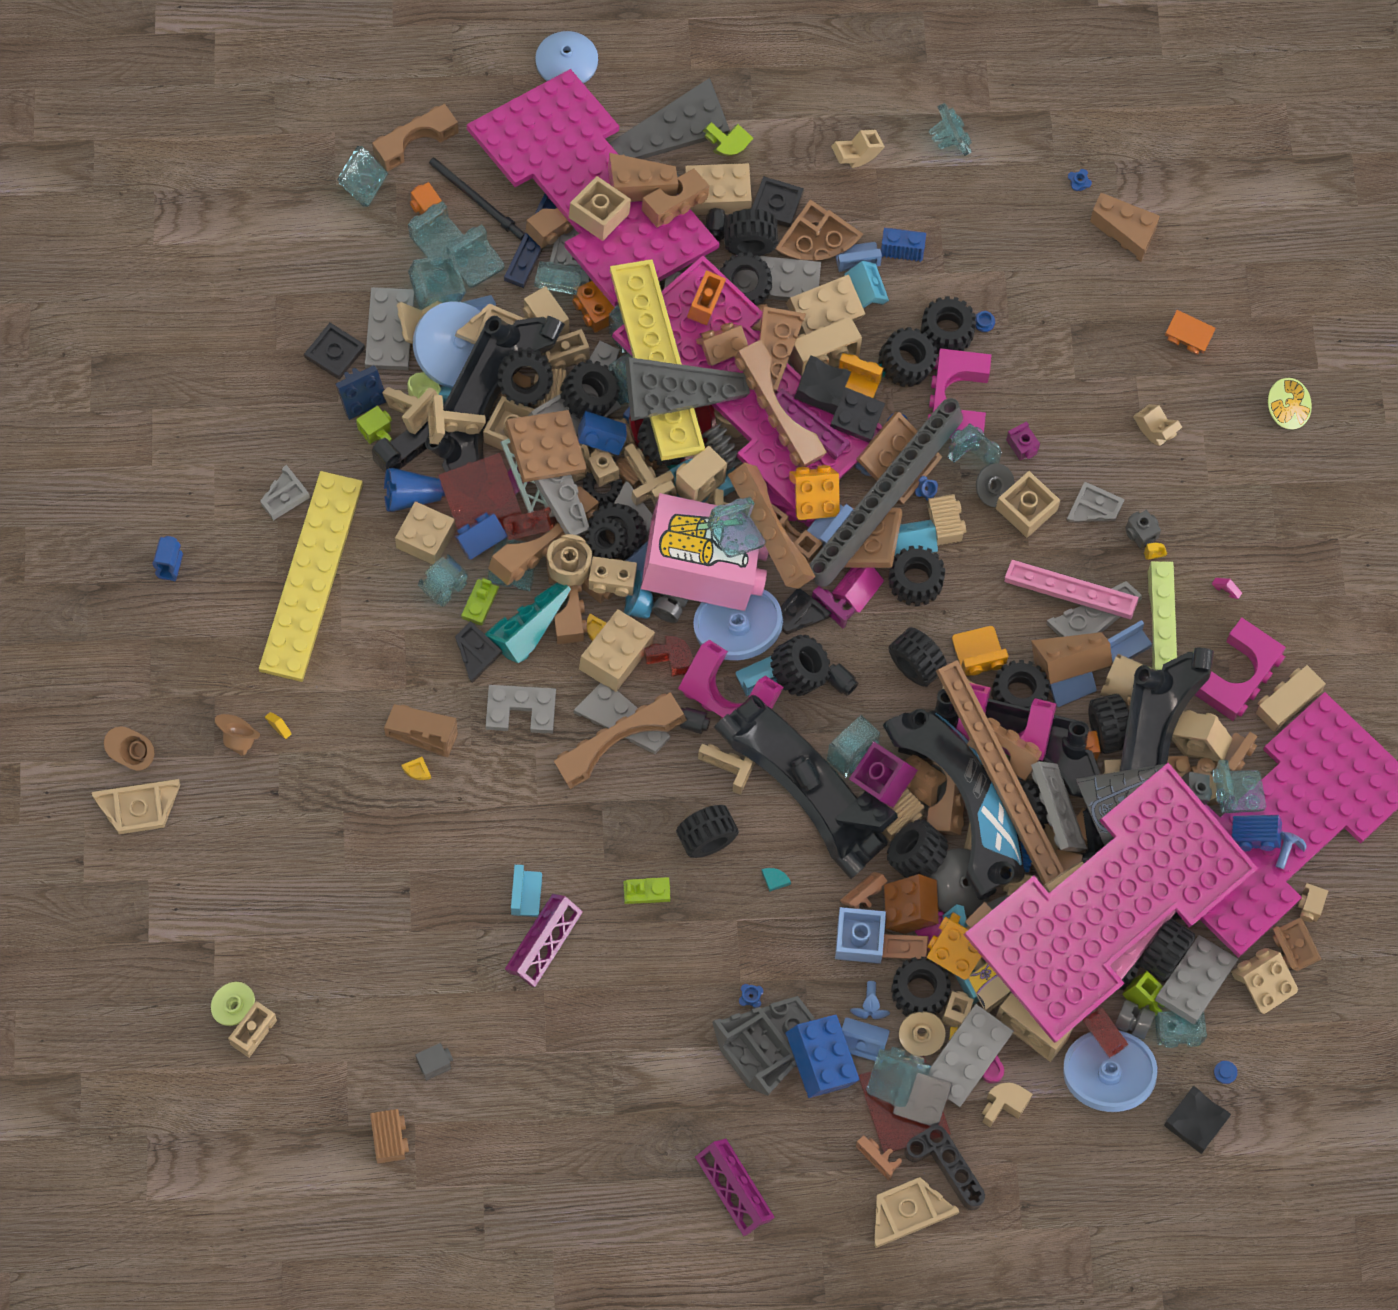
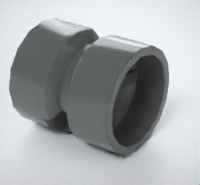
(669, 607)
(1135, 1019)

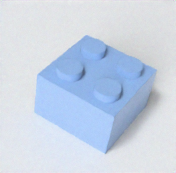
(860, 935)

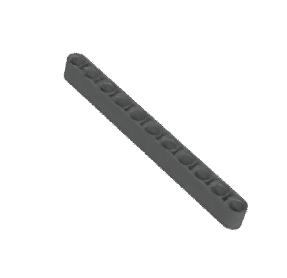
(886, 492)

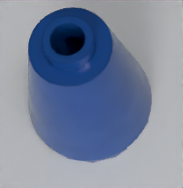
(407, 487)

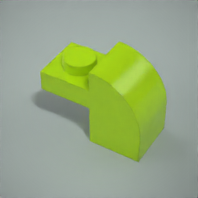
(728, 144)

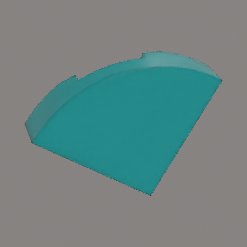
(775, 878)

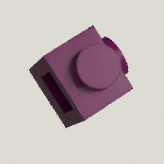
(1023, 449)

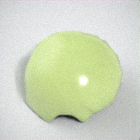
(420, 383)

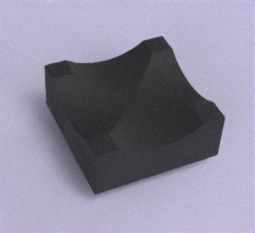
(822, 385)
(1197, 1120)

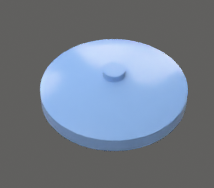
(436, 346)
(739, 631)
(1110, 1083)

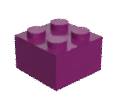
(883, 774)

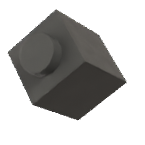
(434, 1061)

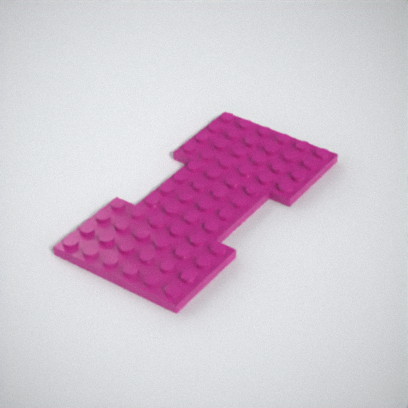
(561, 143)
(744, 413)
(1324, 781)
(1061, 943)

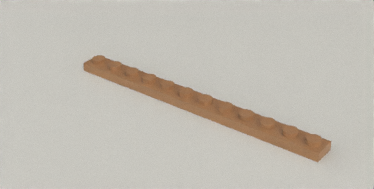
(1000, 771)

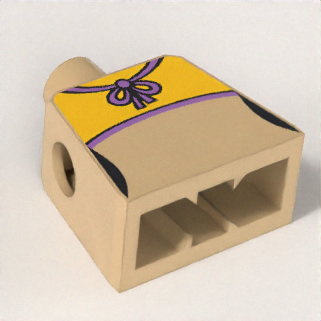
(988, 986)

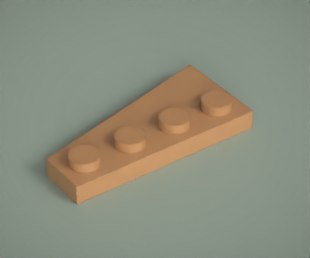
(778, 333)

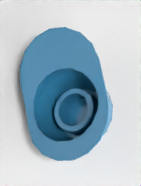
(641, 602)

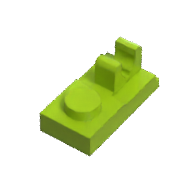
(480, 601)
(646, 890)

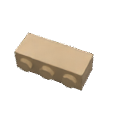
(1290, 697)

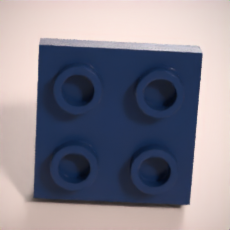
(360, 391)

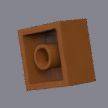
(911, 904)

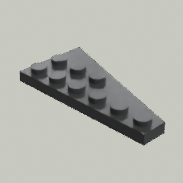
(669, 387)

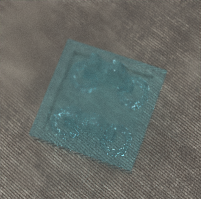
(951, 131)
(362, 176)

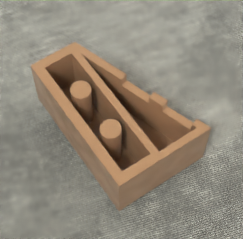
(641, 177)
(1125, 223)
(1071, 655)
(422, 729)

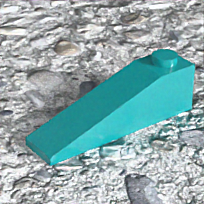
(524, 630)

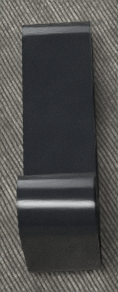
(400, 450)
(948, 1169)

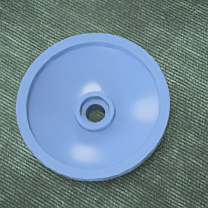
(553, 61)

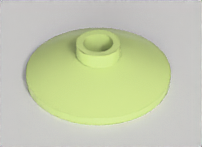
(227, 998)

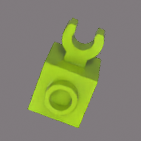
(375, 425)
(1144, 991)

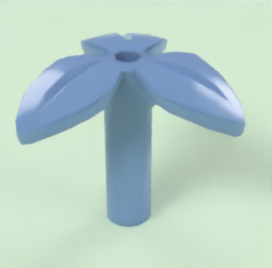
(1288, 840)
(870, 1005)

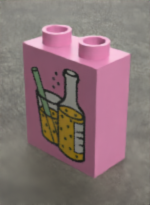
(689, 562)

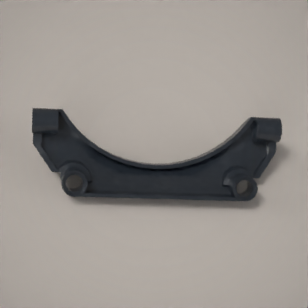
(478, 381)
(1157, 705)
(1065, 744)

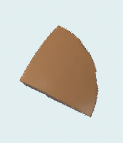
(817, 235)

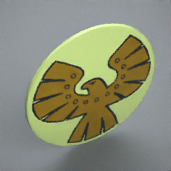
(1289, 403)

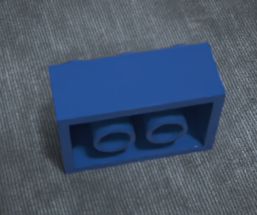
(822, 1056)

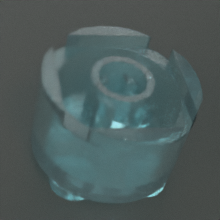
(443, 579)

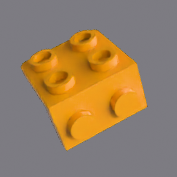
(864, 375)
(816, 492)
(979, 651)
(953, 949)

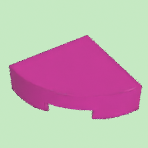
(1227, 585)

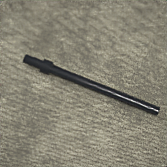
(506, 222)

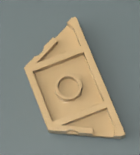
(472, 330)
(138, 806)
(908, 1210)

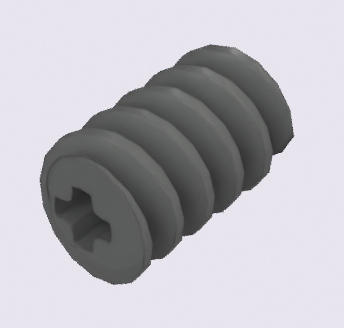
(720, 445)

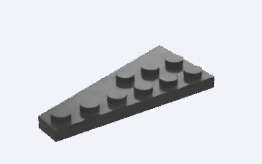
(674, 125)

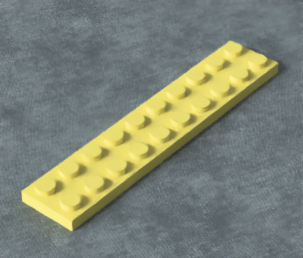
(653, 339)
(311, 576)

